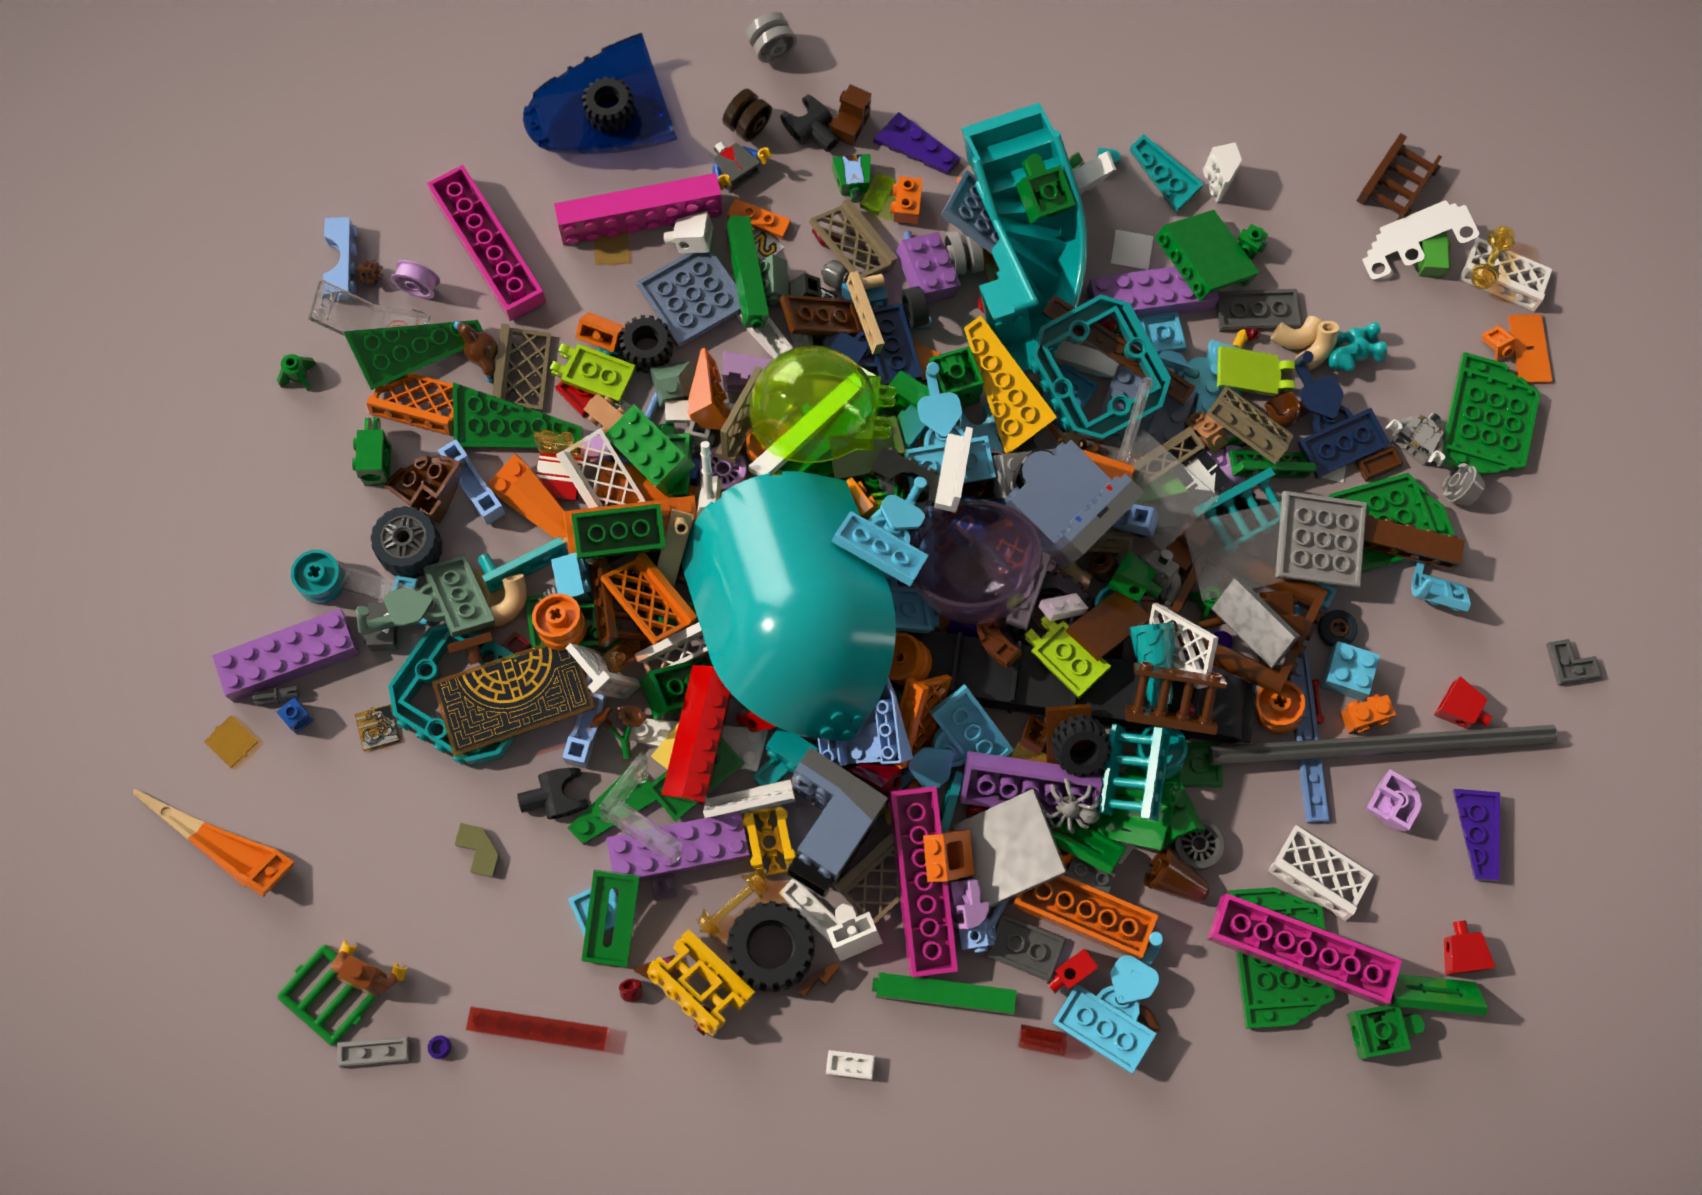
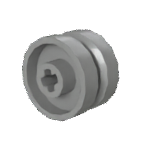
(771, 37)
(963, 253)

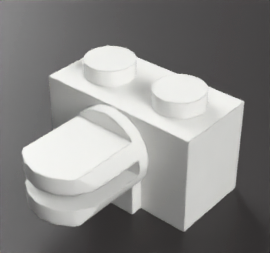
(853, 932)

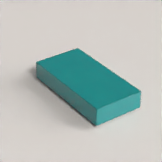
(770, 772)

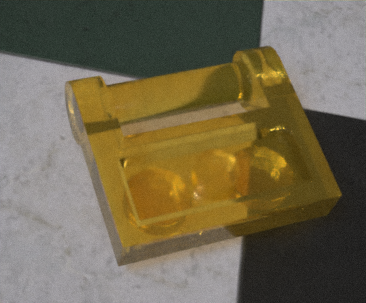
(552, 443)

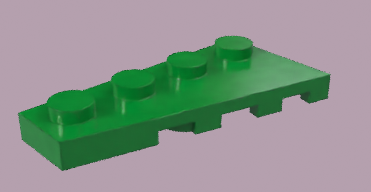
(589, 824)

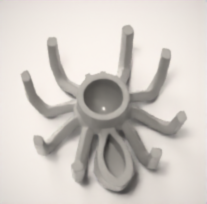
(1071, 808)

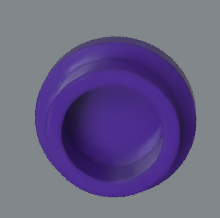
(439, 1047)

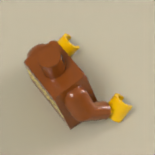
(362, 975)

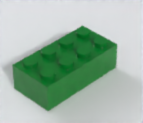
(649, 450)
(618, 531)

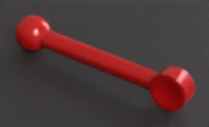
(1320, 719)

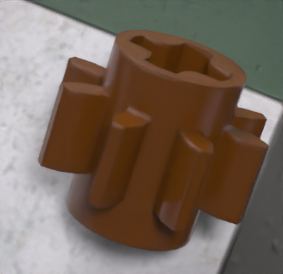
(374, 268)

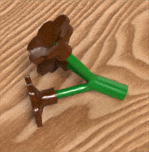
(631, 717)

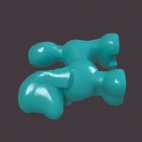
(1359, 349)

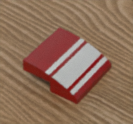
(555, 477)

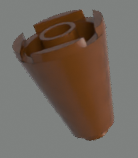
(1175, 877)

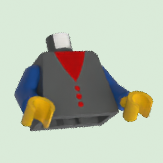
(737, 164)

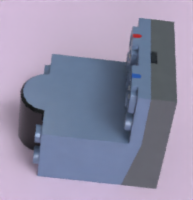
(1069, 499)
(847, 821)

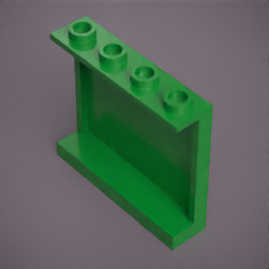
(1206, 253)

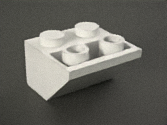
(1221, 168)

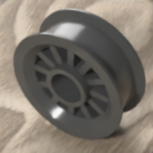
(1217, 849)

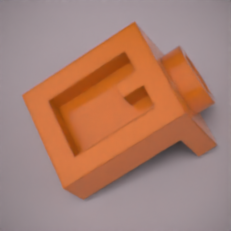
(1500, 342)

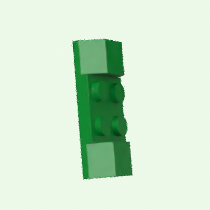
(1184, 816)

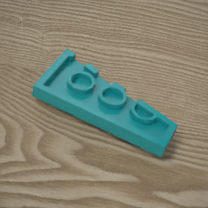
(1167, 174)

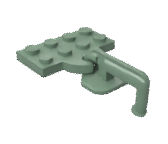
(448, 597)

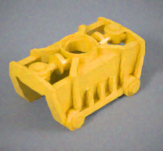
(780, 834)

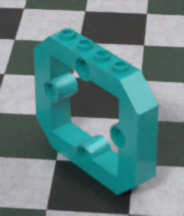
(1133, 332)
(410, 680)

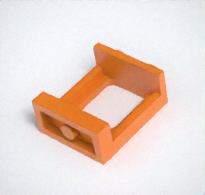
(959, 855)

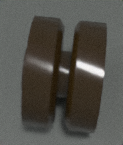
(747, 115)

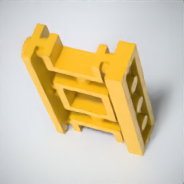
(712, 970)

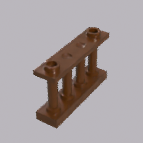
(1388, 162)
(606, 613)
(1182, 719)

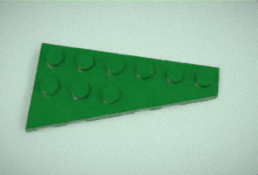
(397, 351)
(495, 422)

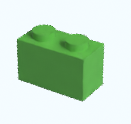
(1435, 256)

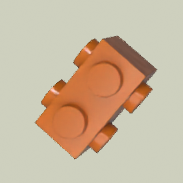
(907, 200)
(1372, 712)

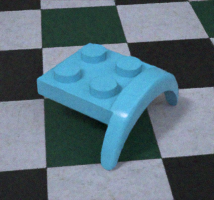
(1438, 590)

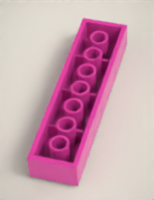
(637, 208)
(486, 243)
(923, 903)
(1304, 950)

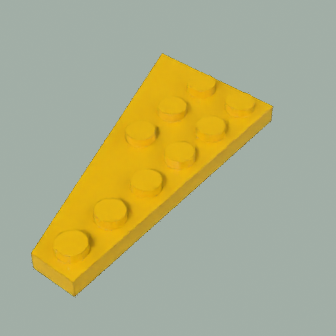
(1012, 397)

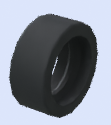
(915, 306)

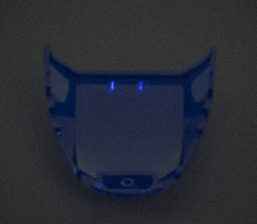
(557, 114)

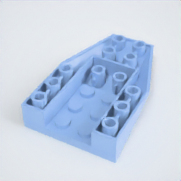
(878, 740)

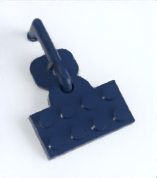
(898, 347)
(1337, 440)

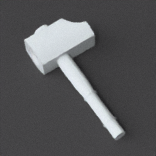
(710, 485)

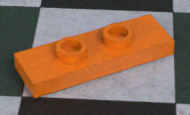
(760, 218)

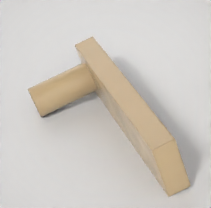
(857, 291)
(675, 539)

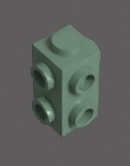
(774, 278)

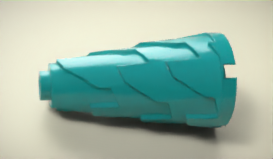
(1154, 645)

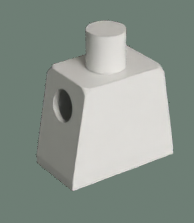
(691, 234)

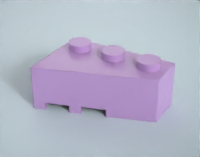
(738, 369)

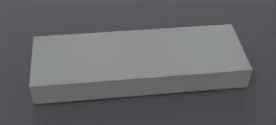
(373, 1051)

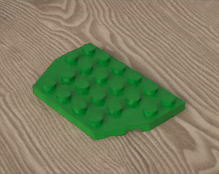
(1489, 417)
(1403, 502)
(1268, 992)

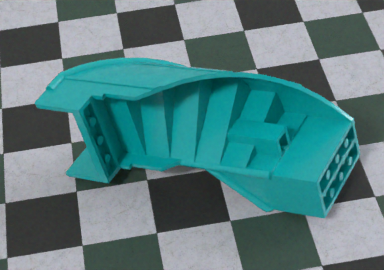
(1032, 257)

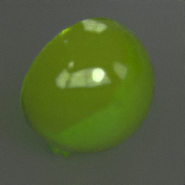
(818, 405)

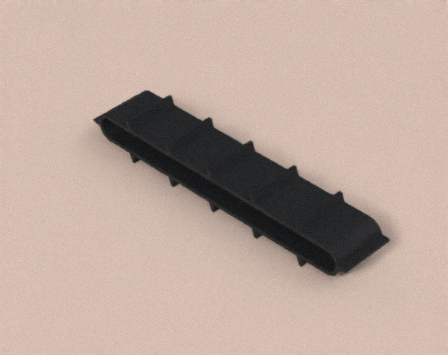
(1031, 687)

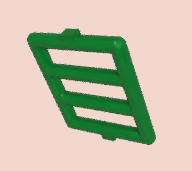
(300, 1009)

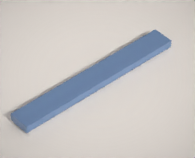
(1310, 770)

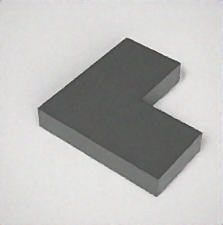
(1569, 669)

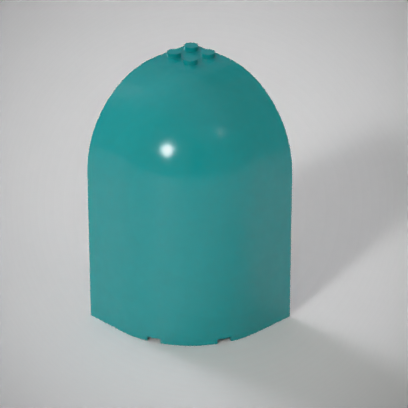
(786, 611)

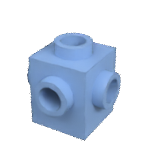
(978, 937)

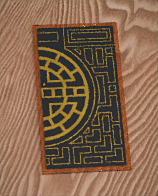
(511, 697)

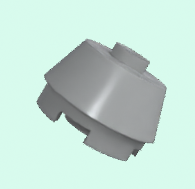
(1464, 485)

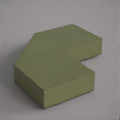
(476, 839)

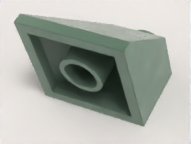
(672, 381)

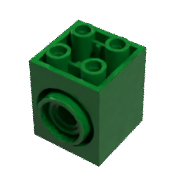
(959, 375)

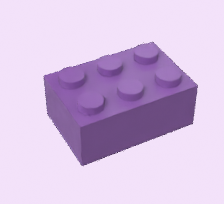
(928, 266)

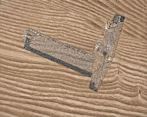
(633, 823)

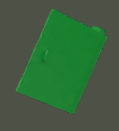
(1143, 832)

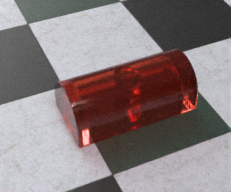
(1042, 1040)

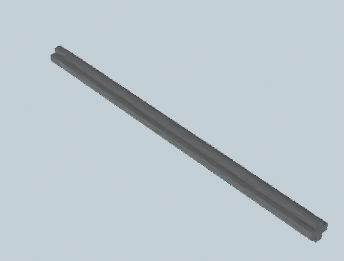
(1382, 745)

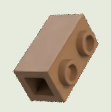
(603, 412)
(1208, 431)

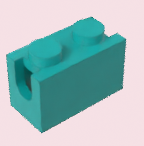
(788, 748)

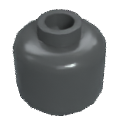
(834, 274)

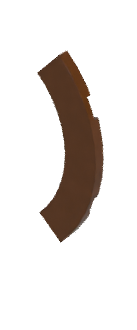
(997, 645)

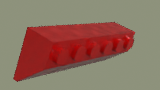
(697, 737)

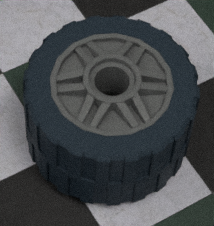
(406, 541)

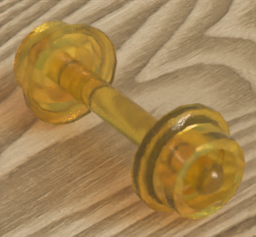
(1485, 274)
(755, 885)

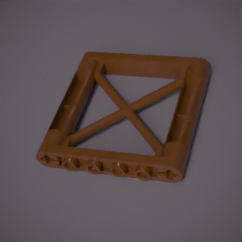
(1259, 673)

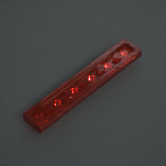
(537, 1028)

